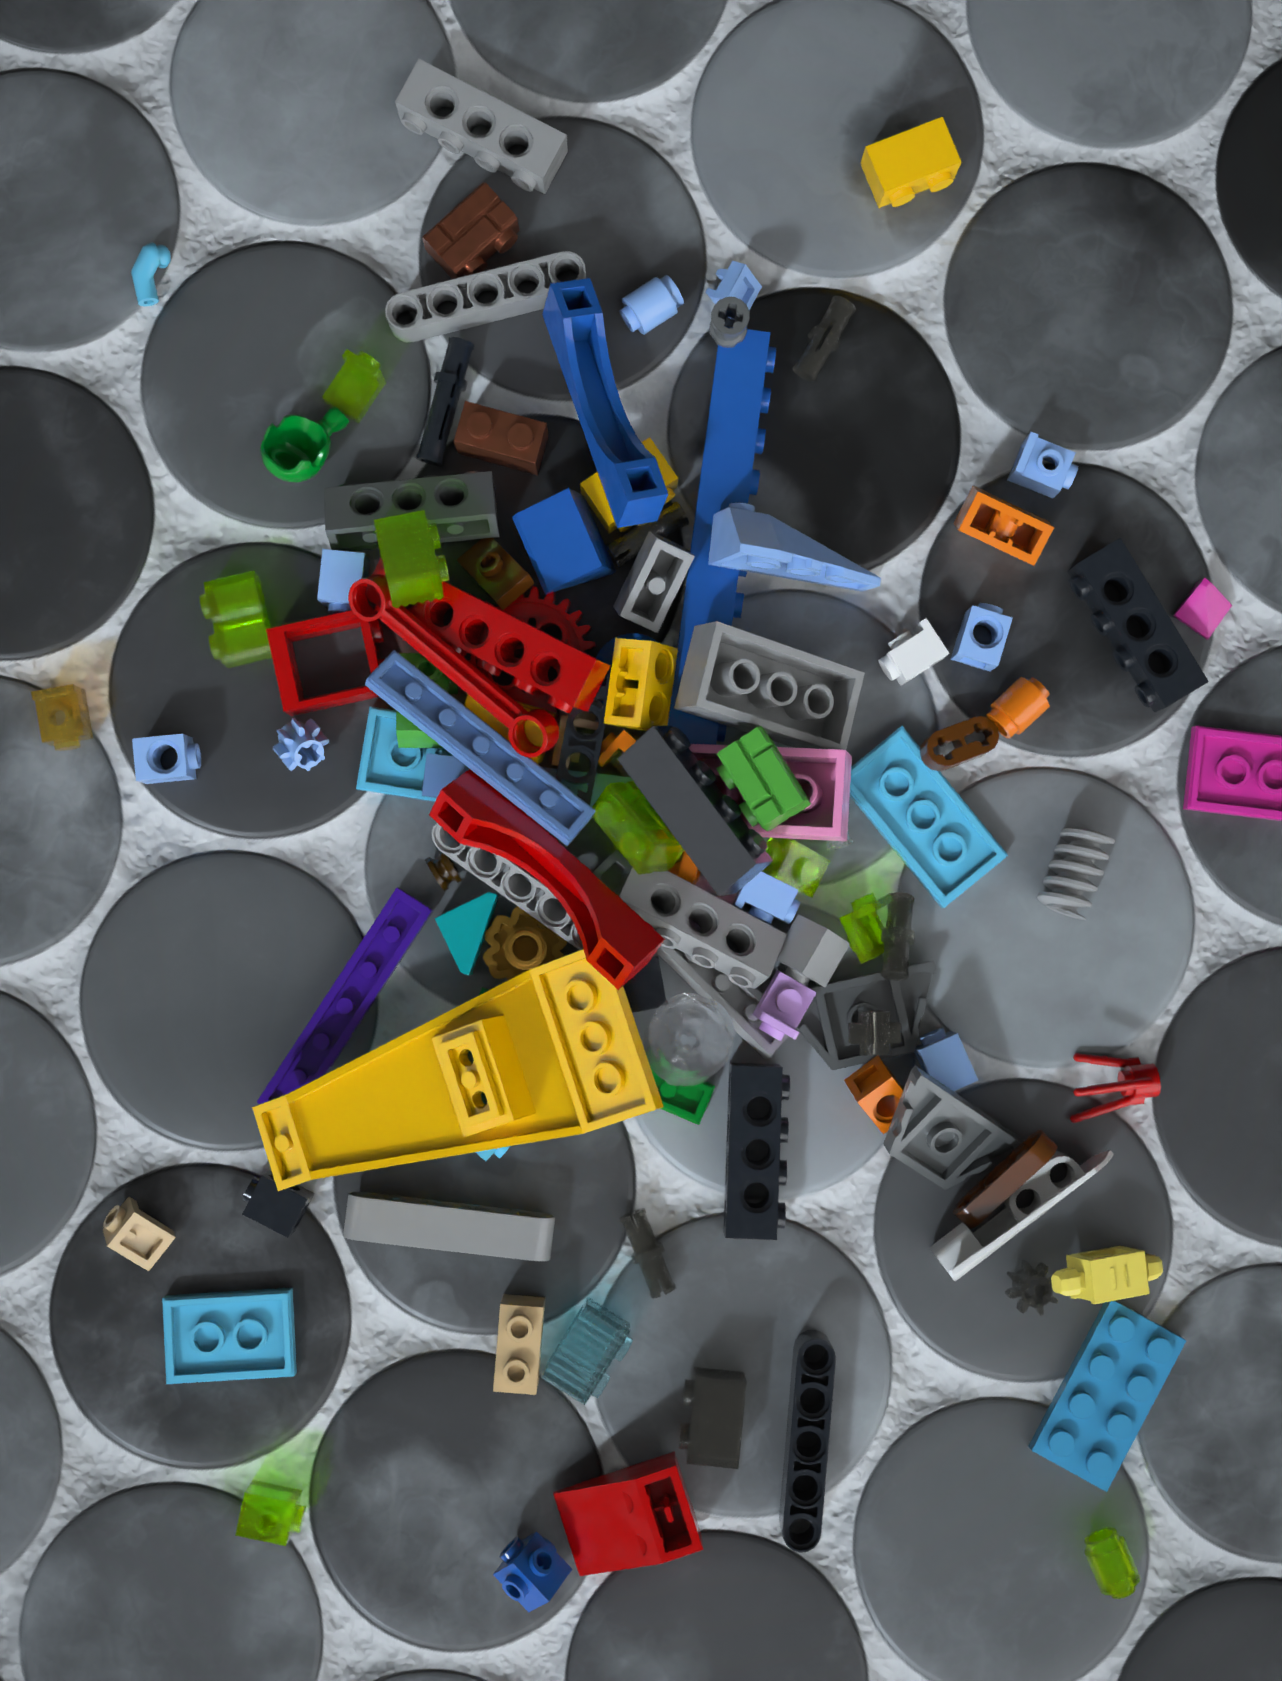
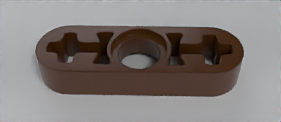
(1005, 1179)

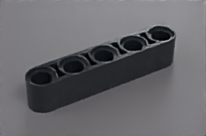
(811, 1460)

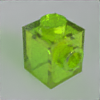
(270, 1513)

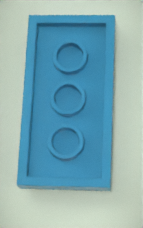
(1107, 1394)

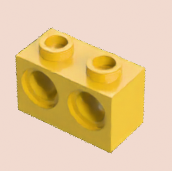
(640, 684)

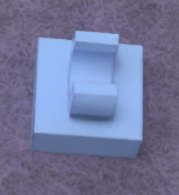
(737, 283)

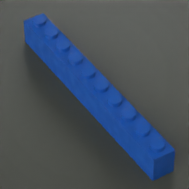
(725, 479)

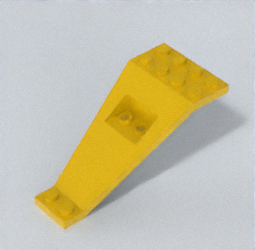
(546, 1049)

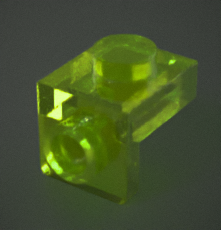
(796, 865)
(865, 927)

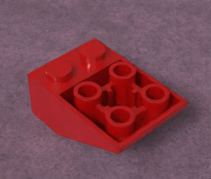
(630, 1517)

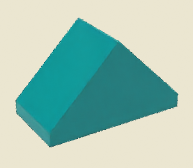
(466, 928)

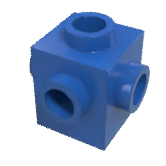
(531, 1571)

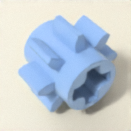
(300, 744)

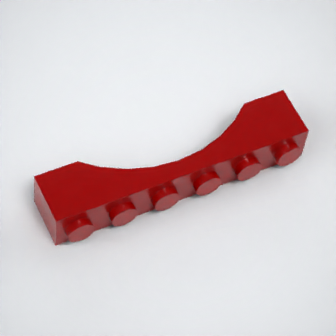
(611, 932)

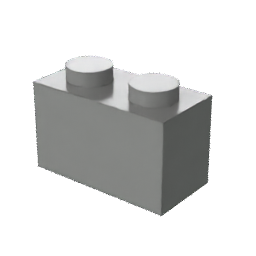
(653, 581)

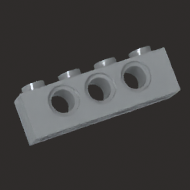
(432, 88)
(682, 901)

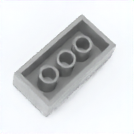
(767, 684)

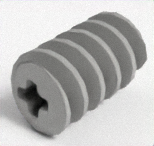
(1074, 871)

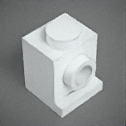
(912, 653)

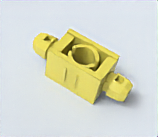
(1107, 1274)

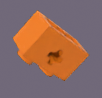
(1003, 525)

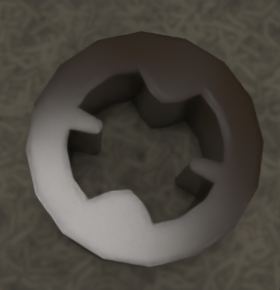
(443, 870)

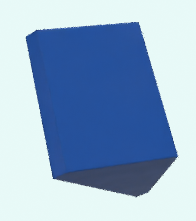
(563, 541)

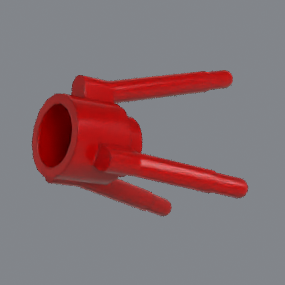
(1134, 1082)

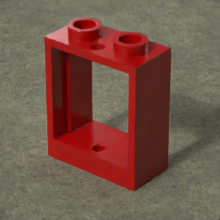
(286, 668)

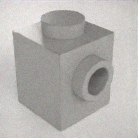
(811, 952)

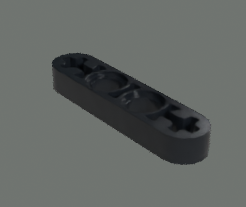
(585, 744)

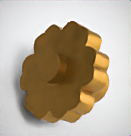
(520, 945)

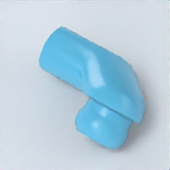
(144, 269)

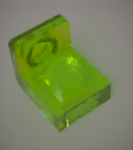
(355, 385)

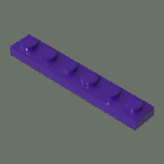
(350, 995)

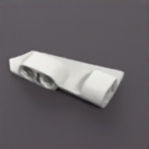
(963, 1250)

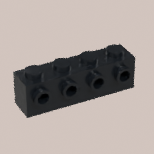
(696, 809)

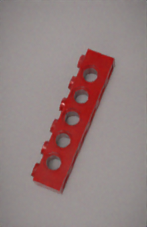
(579, 672)

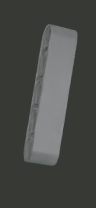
(466, 290)
(509, 881)
(449, 1226)

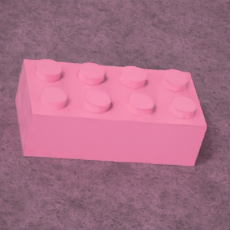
(823, 777)

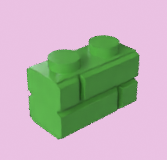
(762, 778)

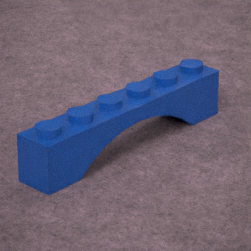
(622, 462)

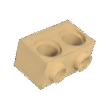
(519, 1344)

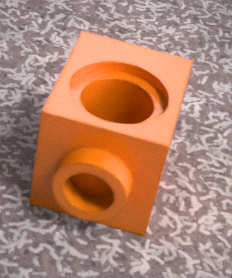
(876, 1092)

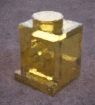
(77, 722)

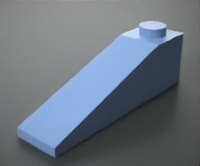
(770, 547)

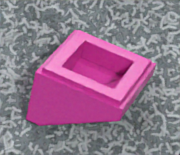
(1203, 608)

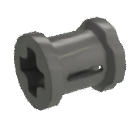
(732, 308)

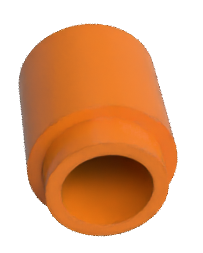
(1019, 706)

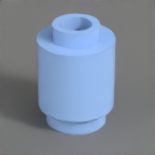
(651, 304)

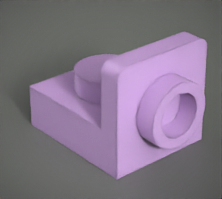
(783, 1006)

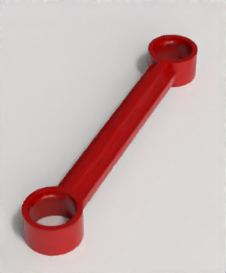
(455, 667)

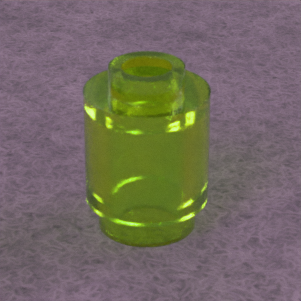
(1111, 1563)

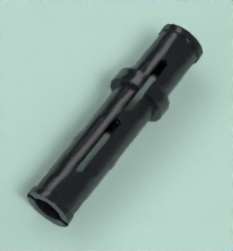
(449, 386)

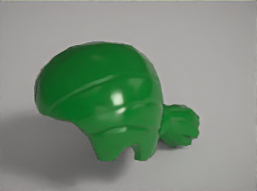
(300, 446)

